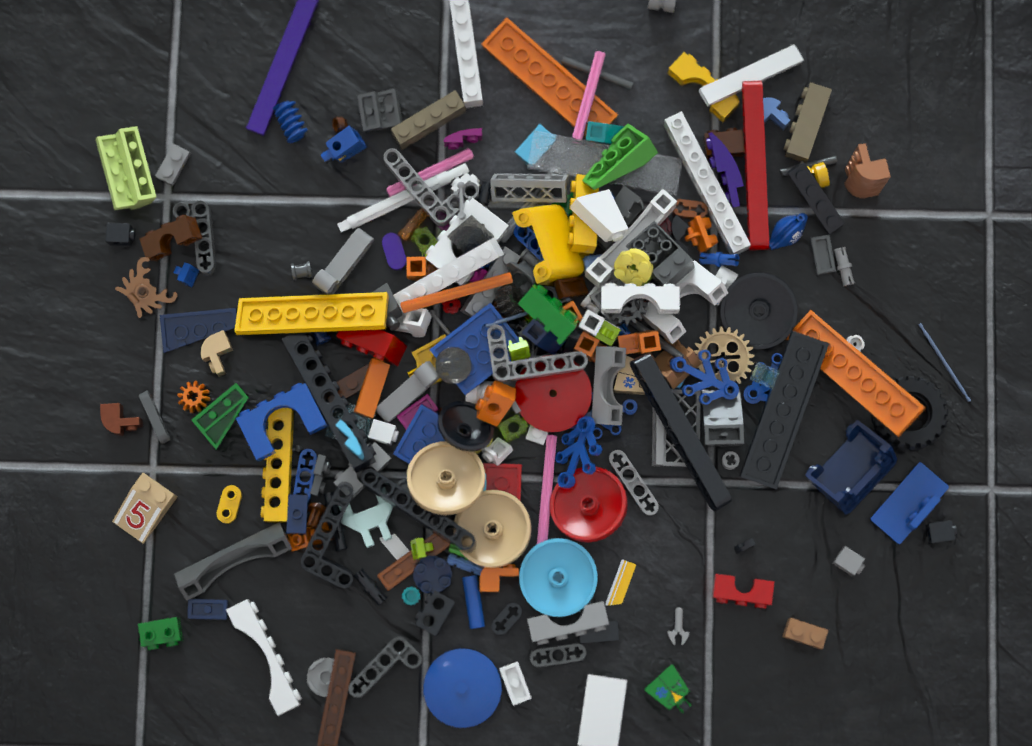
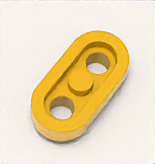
(230, 504)

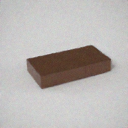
(571, 287)

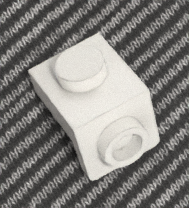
(465, 178)
(497, 451)

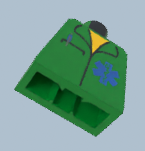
(669, 689)

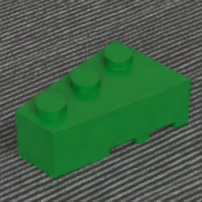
(549, 312)
(220, 415)

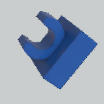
(186, 274)

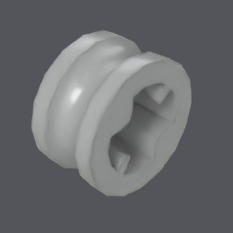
(736, 459)

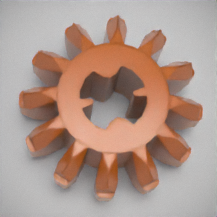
(189, 403)

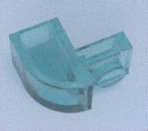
(764, 375)

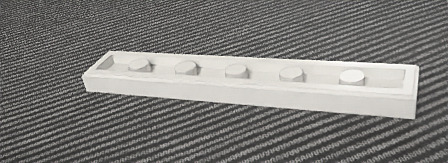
(757, 71)

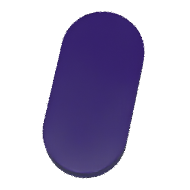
(394, 251)

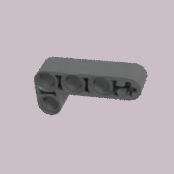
(207, 237)
(381, 669)

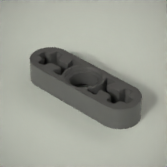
(154, 417)
(571, 648)

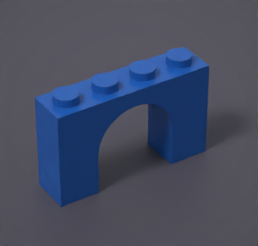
(254, 421)

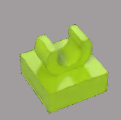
(607, 333)
(518, 350)
(419, 548)

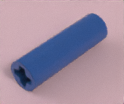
(473, 602)

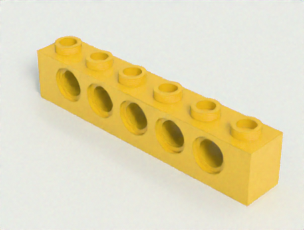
(278, 514)

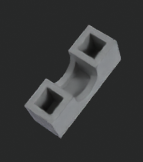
(382, 460)

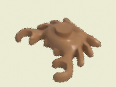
(141, 291)

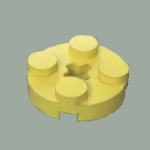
(627, 259)

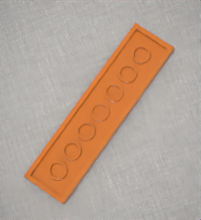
(543, 74)
(862, 377)

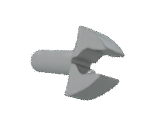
(678, 627)

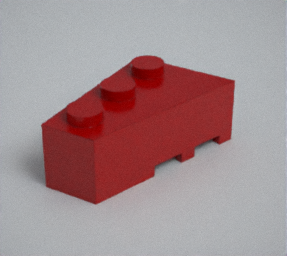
(375, 342)

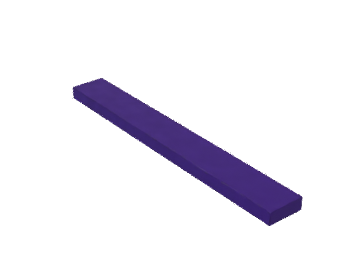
(281, 66)

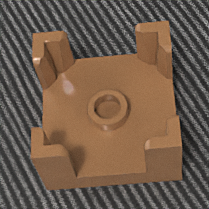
(663, 362)

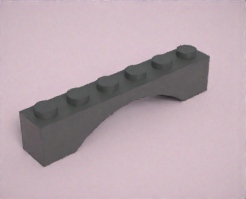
(263, 544)

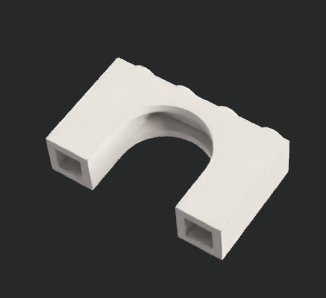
(443, 253)
(695, 282)

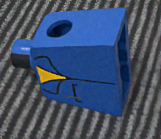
(350, 144)

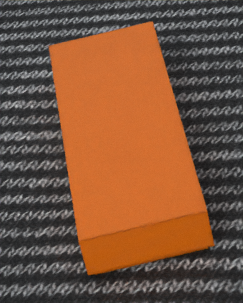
(371, 388)

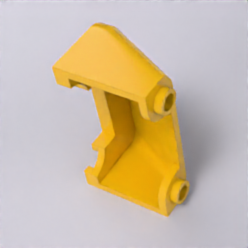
(552, 232)

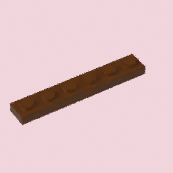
(336, 698)

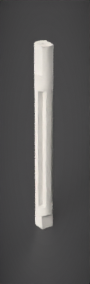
(400, 199)

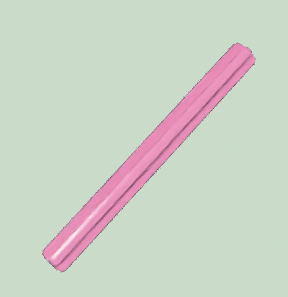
(547, 484)

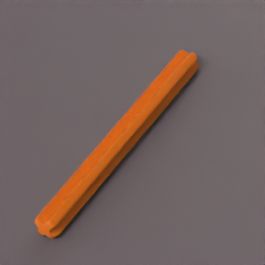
(456, 292)

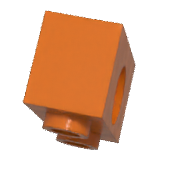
(495, 403)

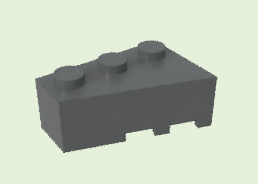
(631, 208)

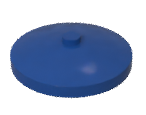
(462, 688)

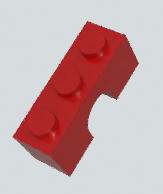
(725, 590)

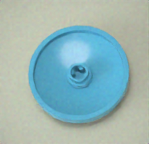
(558, 577)

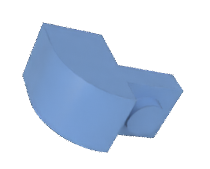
(771, 111)

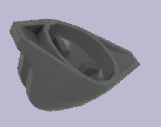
(522, 275)

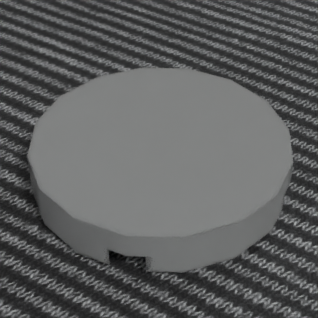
(319, 676)

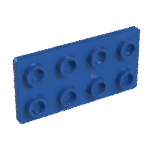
(909, 503)

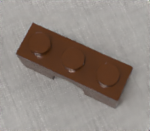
(157, 242)

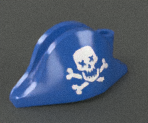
(788, 230)

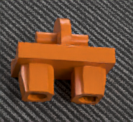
(699, 235)

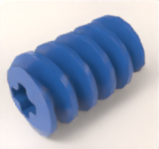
(290, 121)

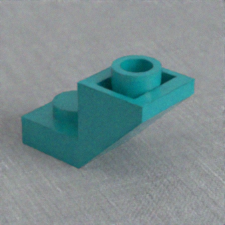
(602, 132)

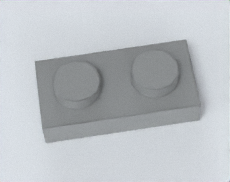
(172, 164)

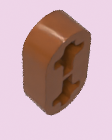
(689, 204)

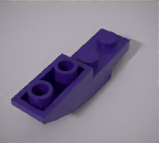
(724, 161)

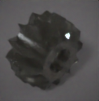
(507, 300)

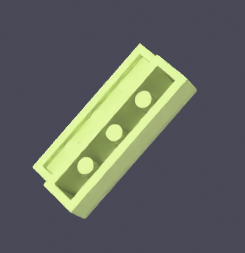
(126, 169)

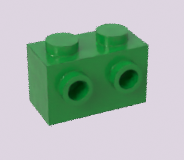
(160, 632)

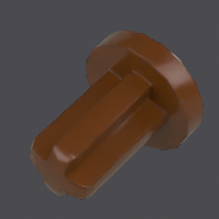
(316, 511)

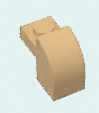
(212, 348)

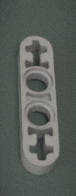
(631, 484)

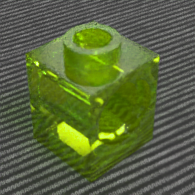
(420, 233)
(509, 436)

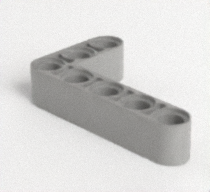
(426, 192)
(531, 372)

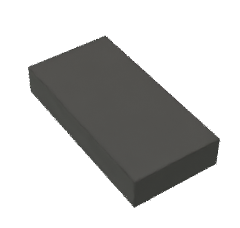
(822, 255)

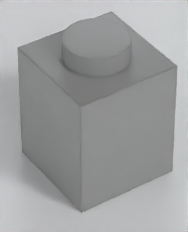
(849, 561)

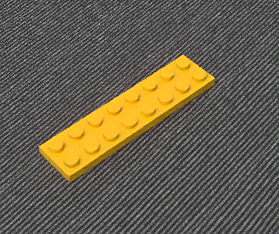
(312, 313)

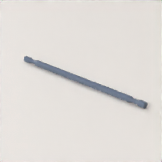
(516, 316)
(944, 362)

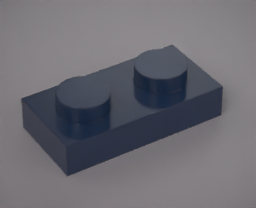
(207, 609)

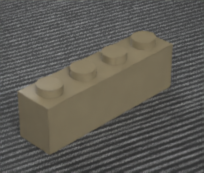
(428, 120)
(808, 122)

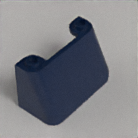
(853, 468)

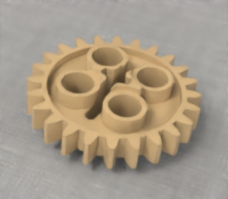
(722, 339)

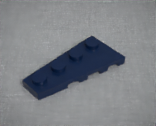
(190, 327)

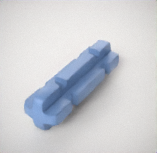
(464, 564)

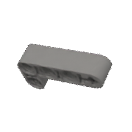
(343, 263)
(408, 392)

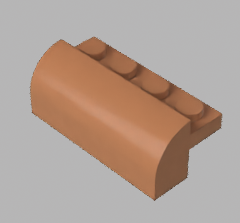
(865, 177)

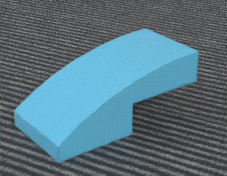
(352, 443)

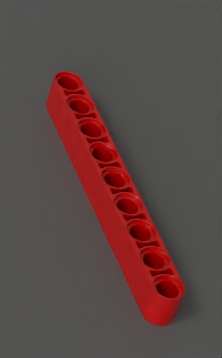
(755, 165)

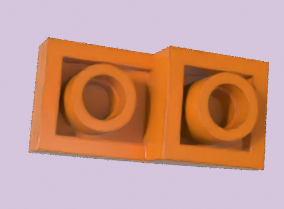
(300, 541)

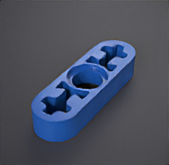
(297, 490)

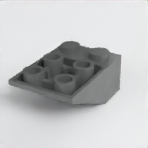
(668, 258)
(722, 421)

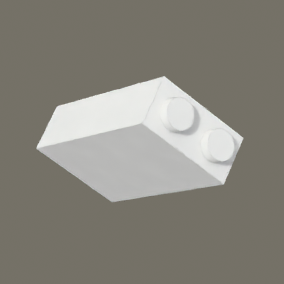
(602, 711)

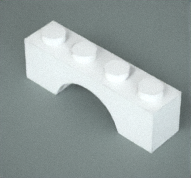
(664, 298)

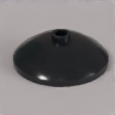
(461, 418)

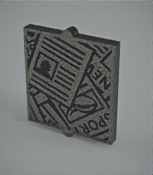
(470, 235)

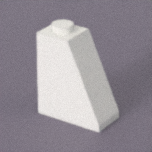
(601, 215)

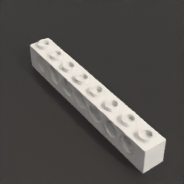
(706, 184)

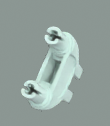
(369, 520)

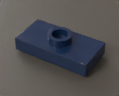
(297, 514)

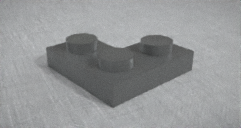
(321, 469)

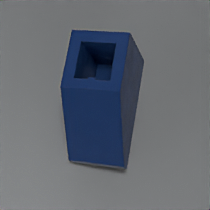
(544, 340)

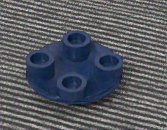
(432, 574)

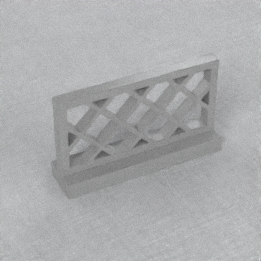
(659, 433)

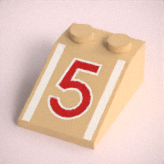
(144, 507)

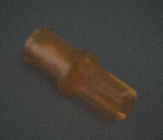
(412, 225)

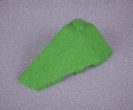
(627, 152)

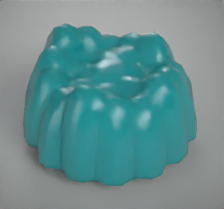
(411, 595)

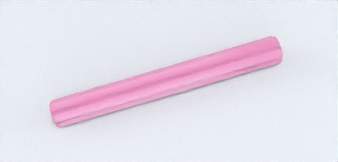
(588, 95)
(431, 171)

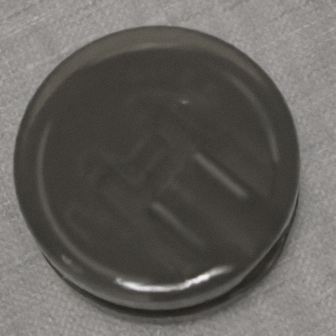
(453, 365)

